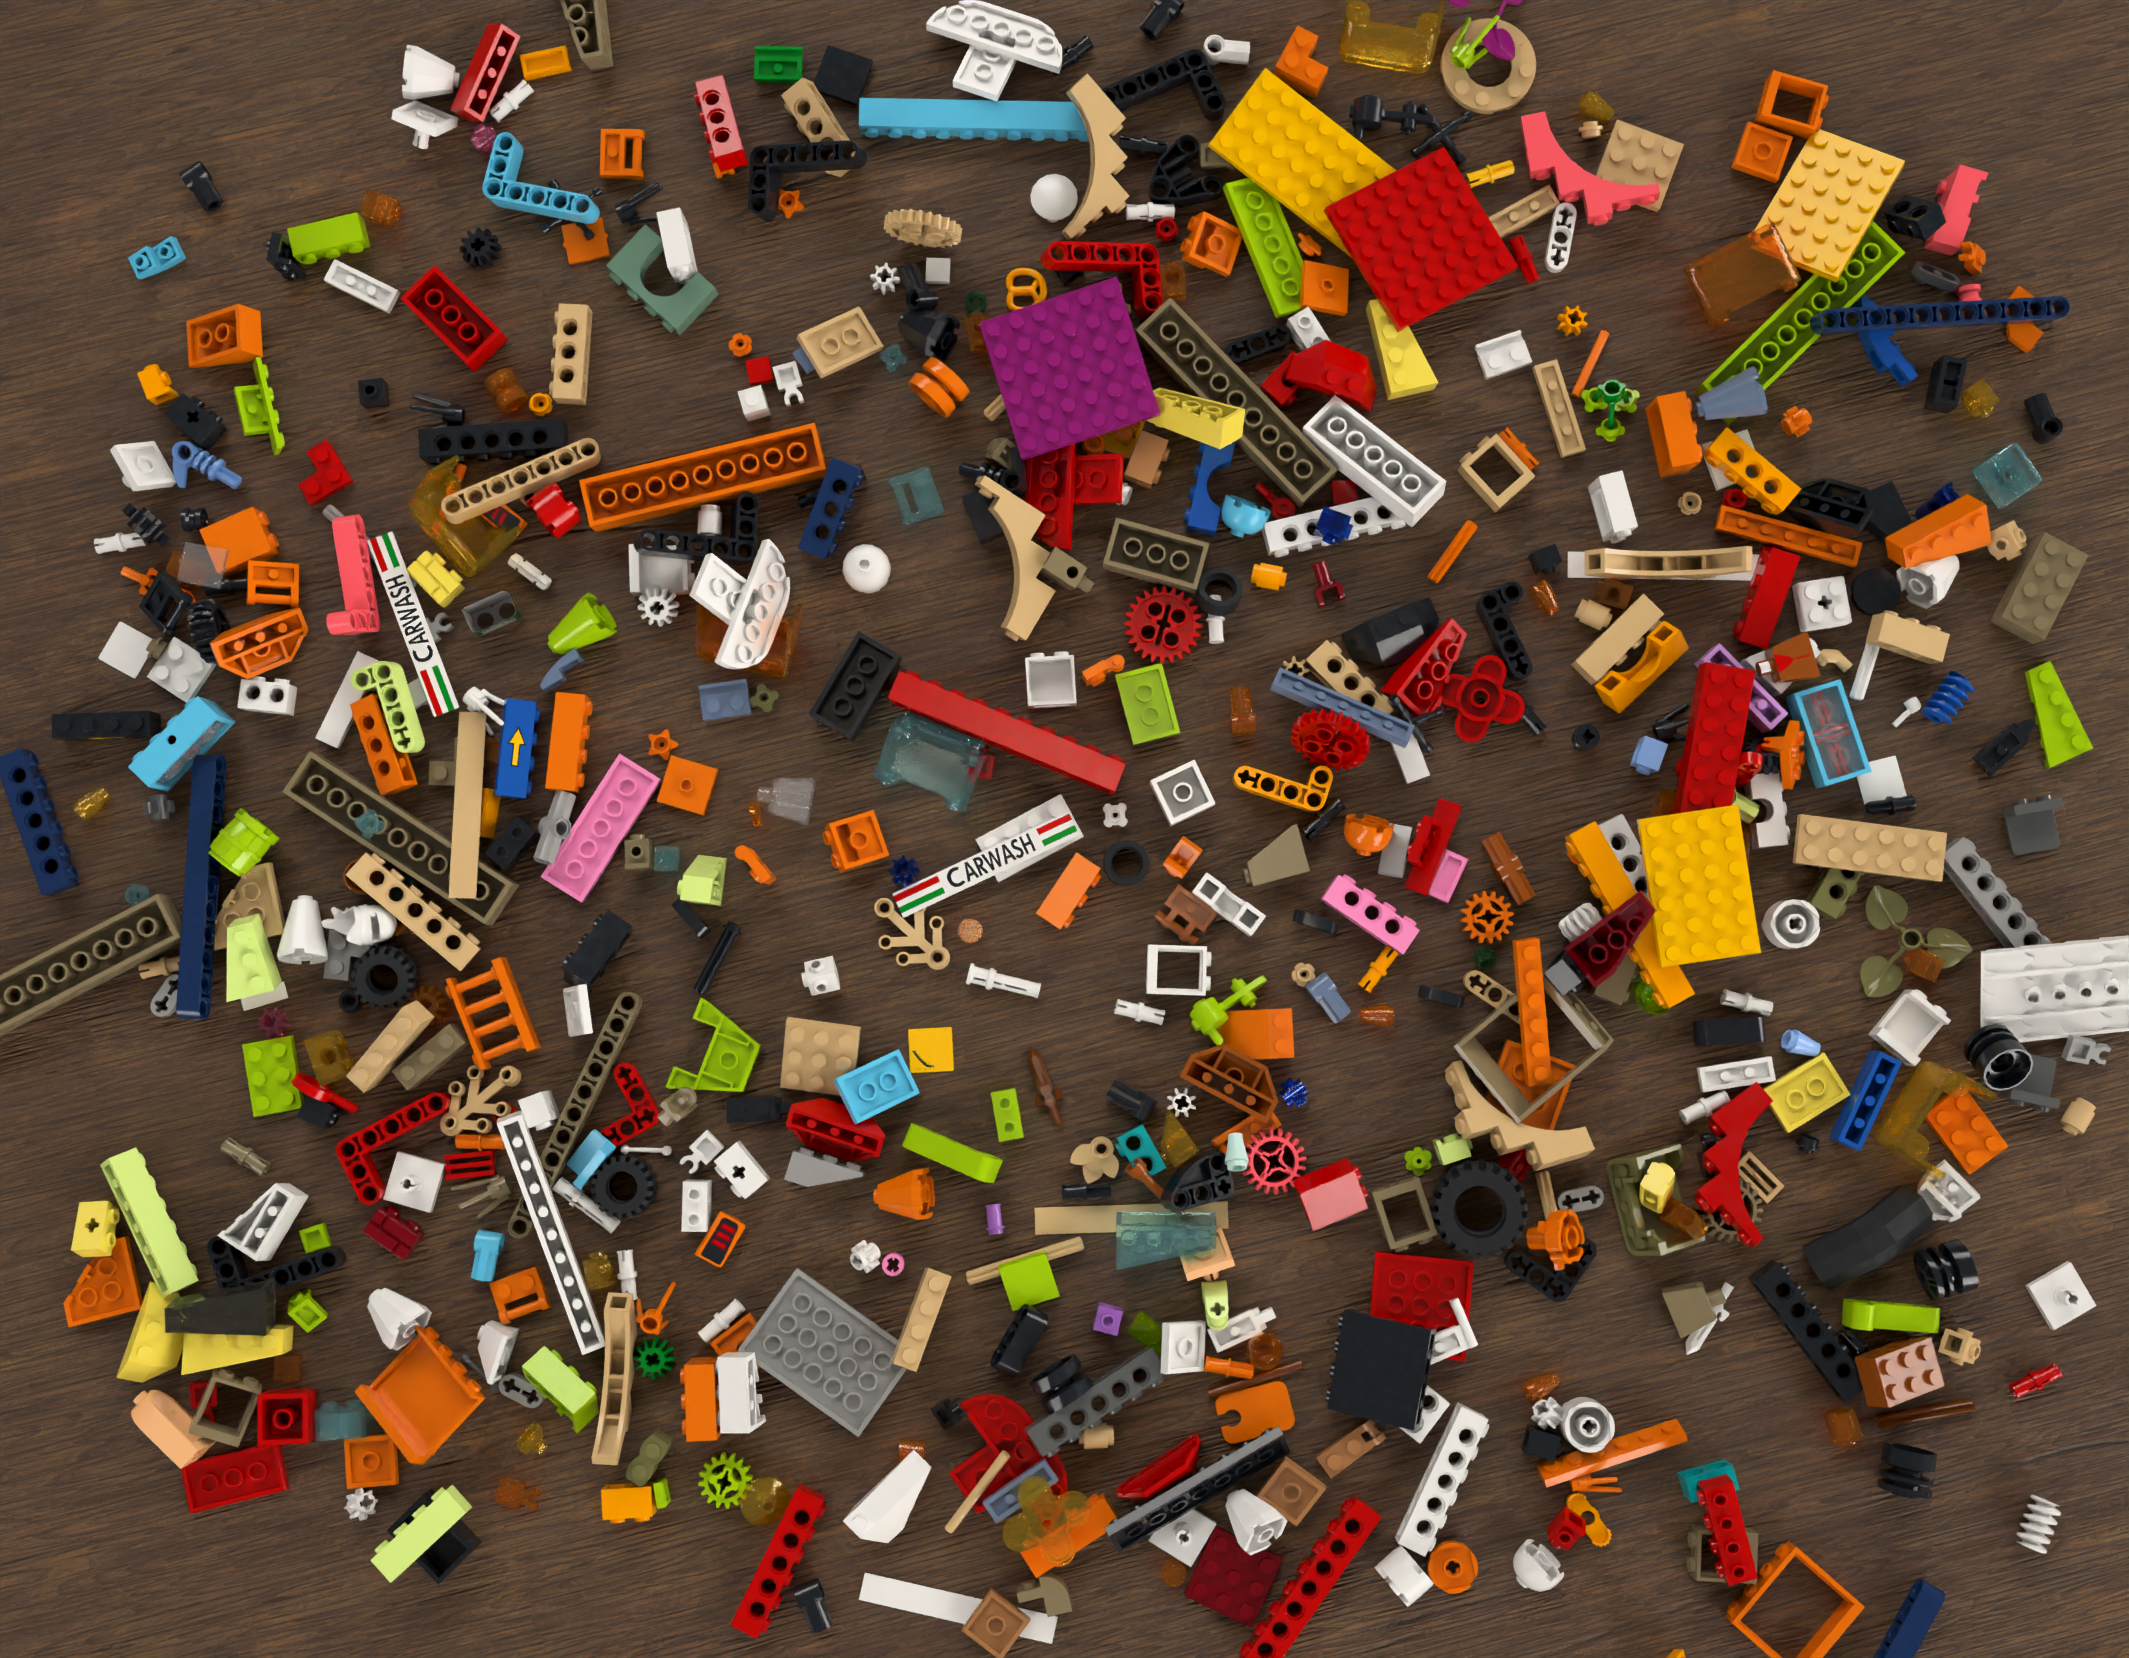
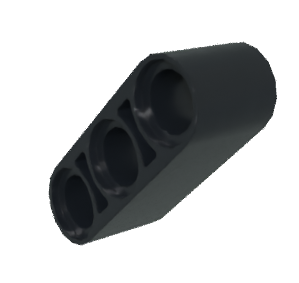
(1729, 1031)
(1019, 1340)

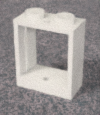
(677, 245)
(1612, 507)
(1152, 960)

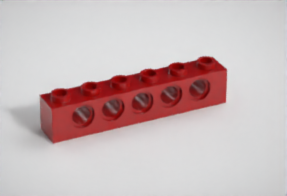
(747, 1618)

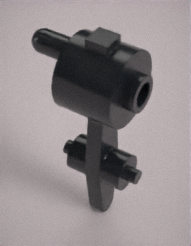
(1369, 113)

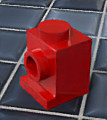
(1566, 1529)

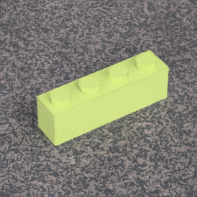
(421, 1533)

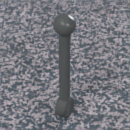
(466, 1358)

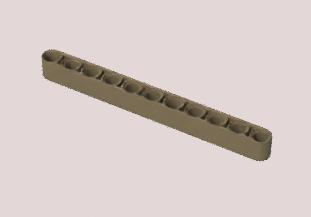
(576, 1100)

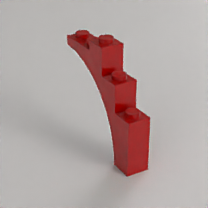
(1722, 1160)

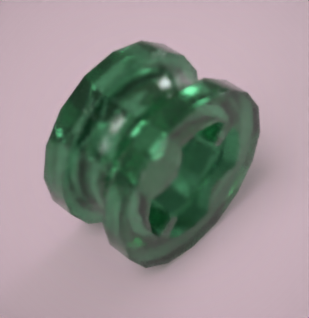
(981, 297)

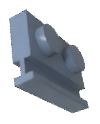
(725, 699)

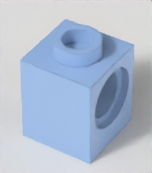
(1648, 755)

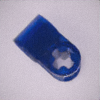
(1939, 499)

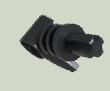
(1002, 476)

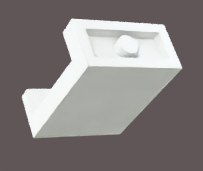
(666, 572)
(1909, 1026)

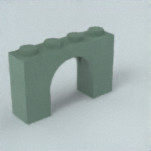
(675, 310)

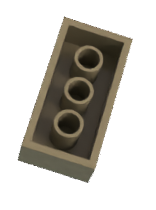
(1155, 555)
(2039, 588)

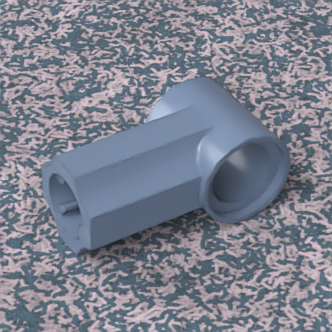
(1324, 992)

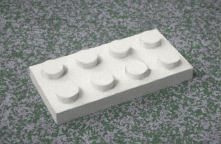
(1024, 822)

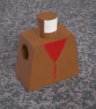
(1790, 661)

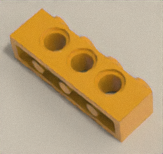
(1764, 472)

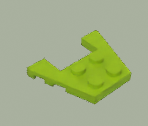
(727, 1058)

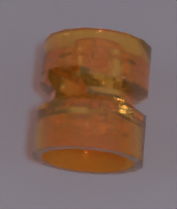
(504, 387)

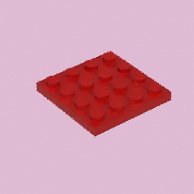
(1419, 1290)

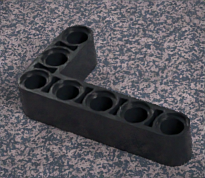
(1165, 83)
(796, 163)
(706, 542)
(294, 1268)

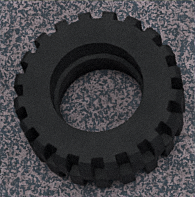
(1486, 1240)

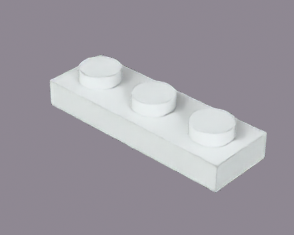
(361, 286)
(1736, 1074)

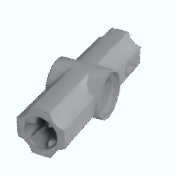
(554, 827)

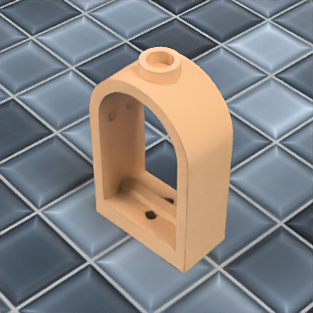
(168, 1427)

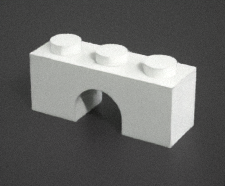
(1773, 829)
(1228, 905)

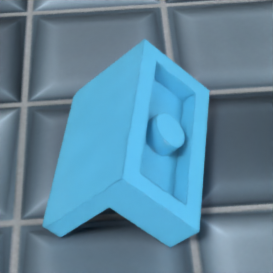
(589, 1157)

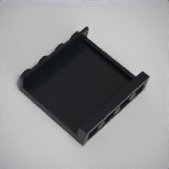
(1380, 1369)

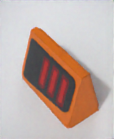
(504, 518)
(720, 1239)

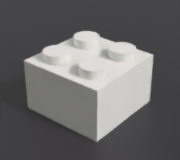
(1182, 793)

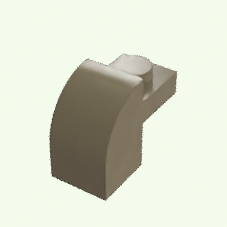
(1051, 1589)

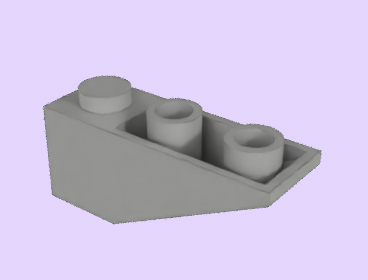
(813, 1170)

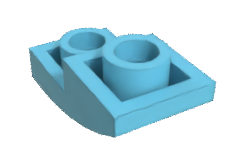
(157, 259)

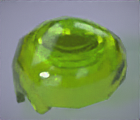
(1644, 999)

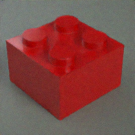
(286, 1416)

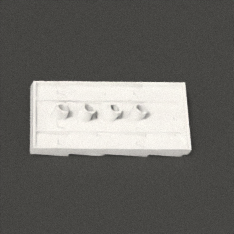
(2041, 988)

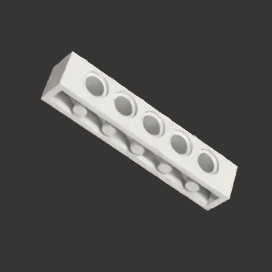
(1298, 524)
(1629, 849)
(1439, 1465)

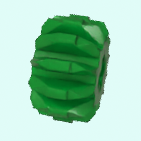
(645, 1360)

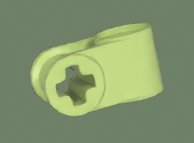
(1216, 1302)

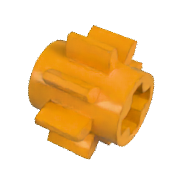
(1578, 321)

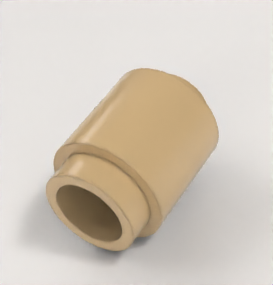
(1593, 614)
(2078, 1116)
(1097, 1437)

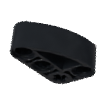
(1198, 1174)

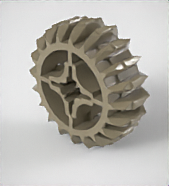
(1730, 1233)

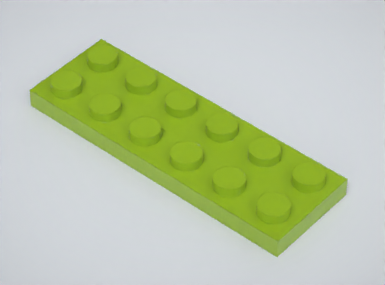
(1268, 244)

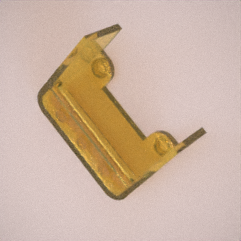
(1389, 44)
(465, 543)
(1913, 1104)

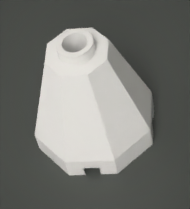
(427, 75)
(1928, 581)
(396, 1317)
(1253, 1521)

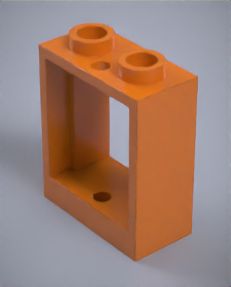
(1796, 85)

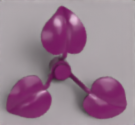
(1496, 40)

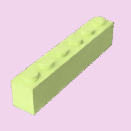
(149, 1222)

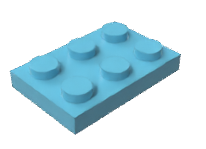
(876, 1086)

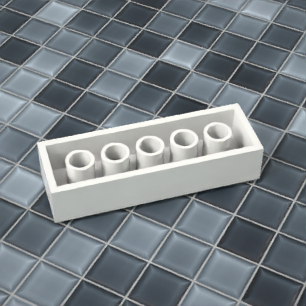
(1374, 461)

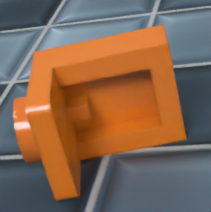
(1182, 857)

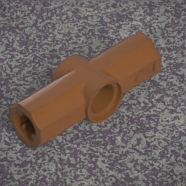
(1508, 868)

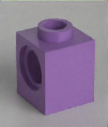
(1107, 1318)

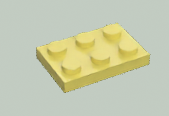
(1805, 1092)

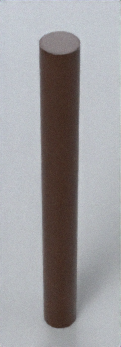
(1257, 1378)

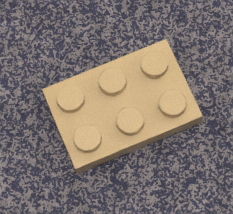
(840, 342)

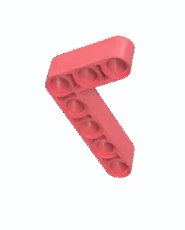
(356, 580)

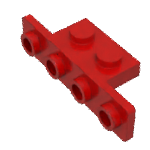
(1430, 845)

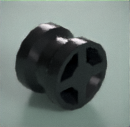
(194, 519)
(1580, 737)

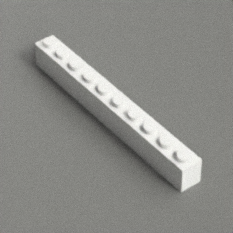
(551, 1232)

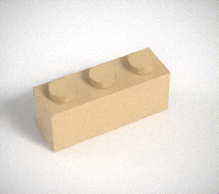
(1907, 637)

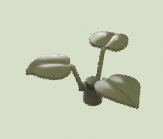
(1887, 909)

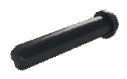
(717, 957)

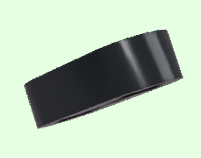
(691, 918)
(1315, 922)
(1441, 996)

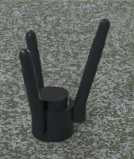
(628, 210)
(451, 413)
(1665, 730)

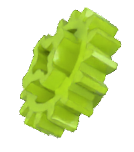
(715, 1478)

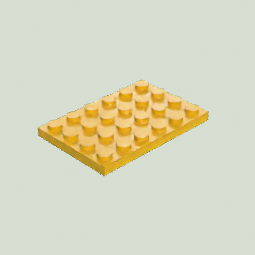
(1830, 201)
(1699, 886)

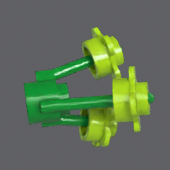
(1618, 398)

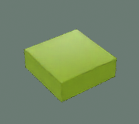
(315, 1238)
(661, 1492)

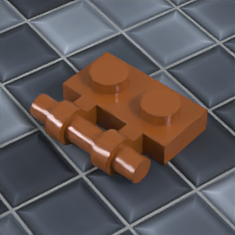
(1189, 908)

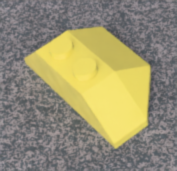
(149, 1347)

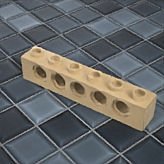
(361, 875)

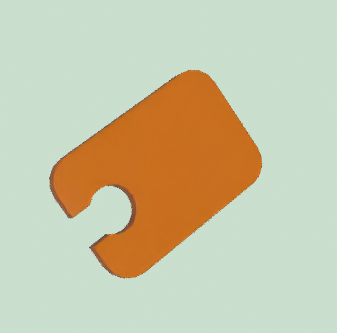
(1260, 1409)

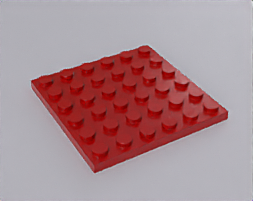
(1420, 239)

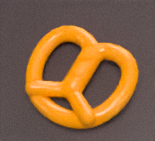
(1025, 290)

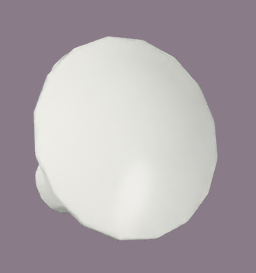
(1054, 197)

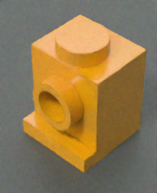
(156, 384)

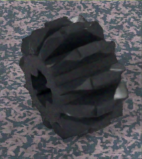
(473, 245)

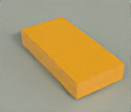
(545, 63)

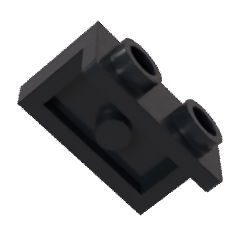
(281, 257)

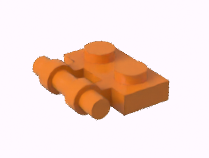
(1096, 674)

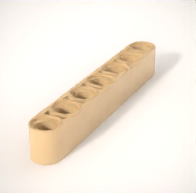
(513, 490)

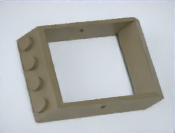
(1498, 1082)

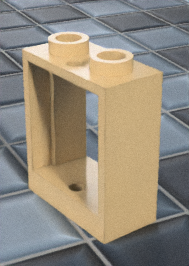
(1494, 501)

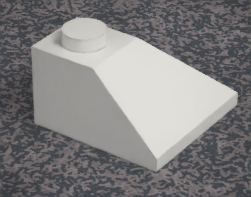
(496, 1348)

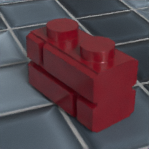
(394, 1232)

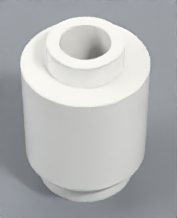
(710, 520)

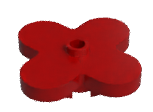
(1499, 706)

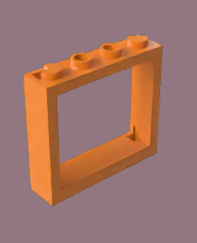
(1830, 1630)

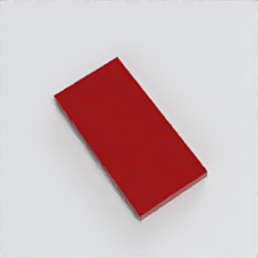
(234, 1477)

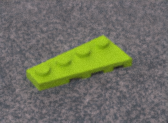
(2058, 723)

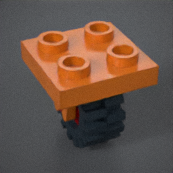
(1781, 753)

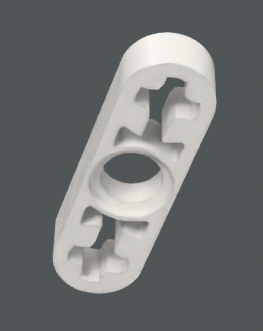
(1557, 220)

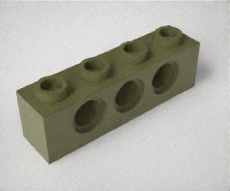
(1820, 896)

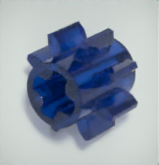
(904, 877)
(1294, 1093)

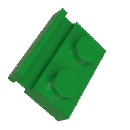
(778, 64)

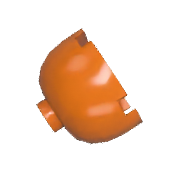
(1367, 833)

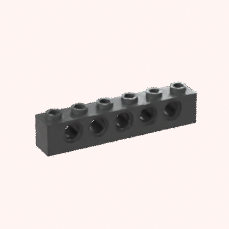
(1039, 1430)

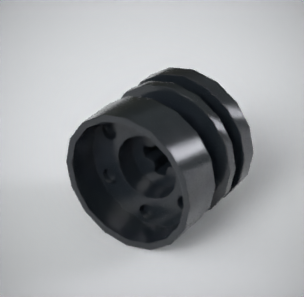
(1998, 1057)
(1946, 1270)
(1907, 1470)

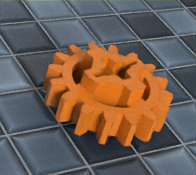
(1486, 907)

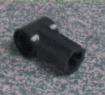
(1160, 16)
(199, 182)
(918, 294)
(2042, 415)
(1134, 1102)
(811, 1598)

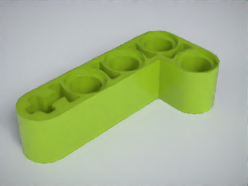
(952, 1153)
(1890, 1316)

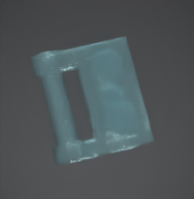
(923, 492)

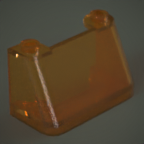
(1742, 273)

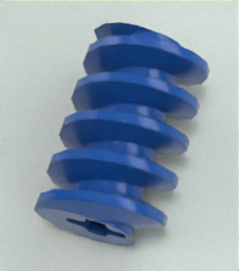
(1947, 698)

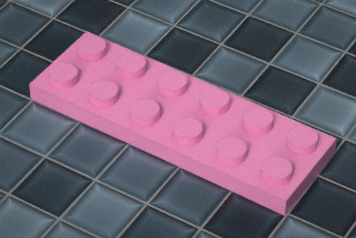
(601, 828)

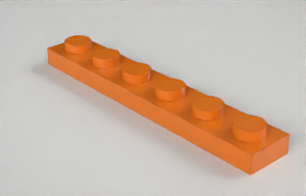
(1788, 536)
(1532, 1011)
(1615, 1452)

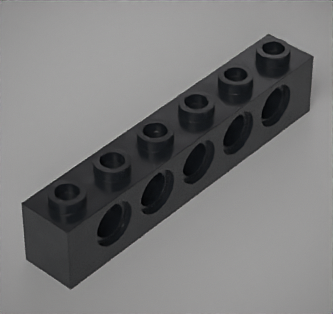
(433, 438)
(1765, 1281)

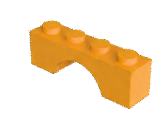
(1662, 649)

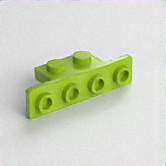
(256, 408)

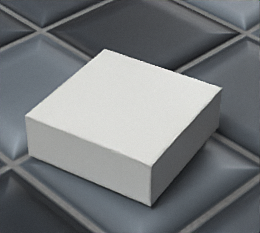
(938, 270)

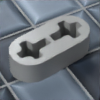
(162, 995)
(1578, 1193)
(519, 1395)

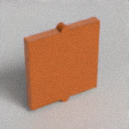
(583, 250)

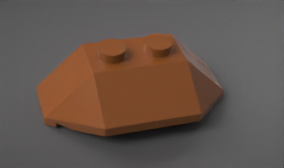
(1233, 1079)

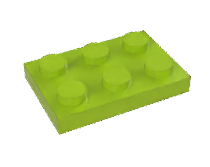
(1147, 704)
(269, 1074)

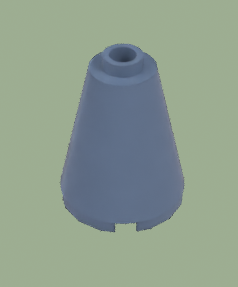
(1734, 398)

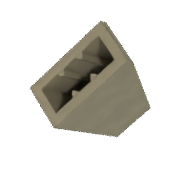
(1278, 860)

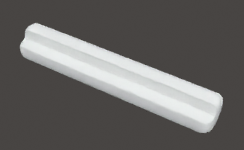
(1864, 672)

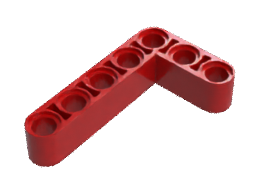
(1112, 263)
(384, 1135)

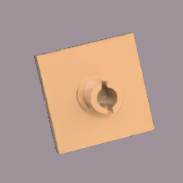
(1208, 1261)

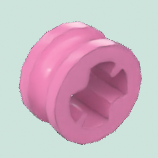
(885, 1263)

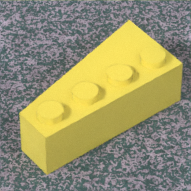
(1399, 356)
(1198, 418)
(219, 1350)

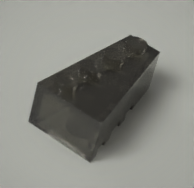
(228, 1311)

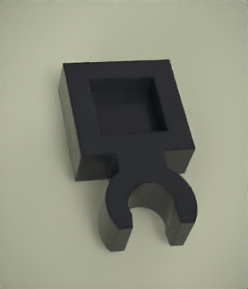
(949, 1412)

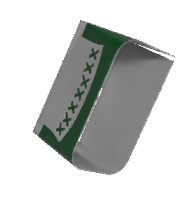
(484, 606)

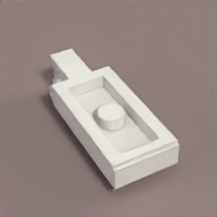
(1241, 1328)

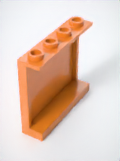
(421, 1396)

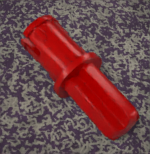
(1524, 259)

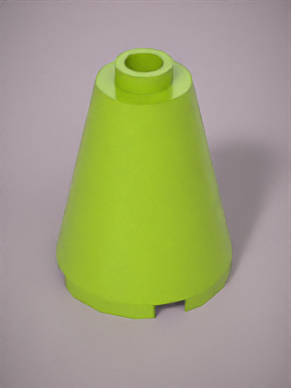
(582, 626)

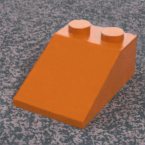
(224, 337)
(1260, 1033)

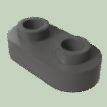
(1941, 279)

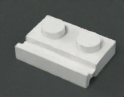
(1503, 354)

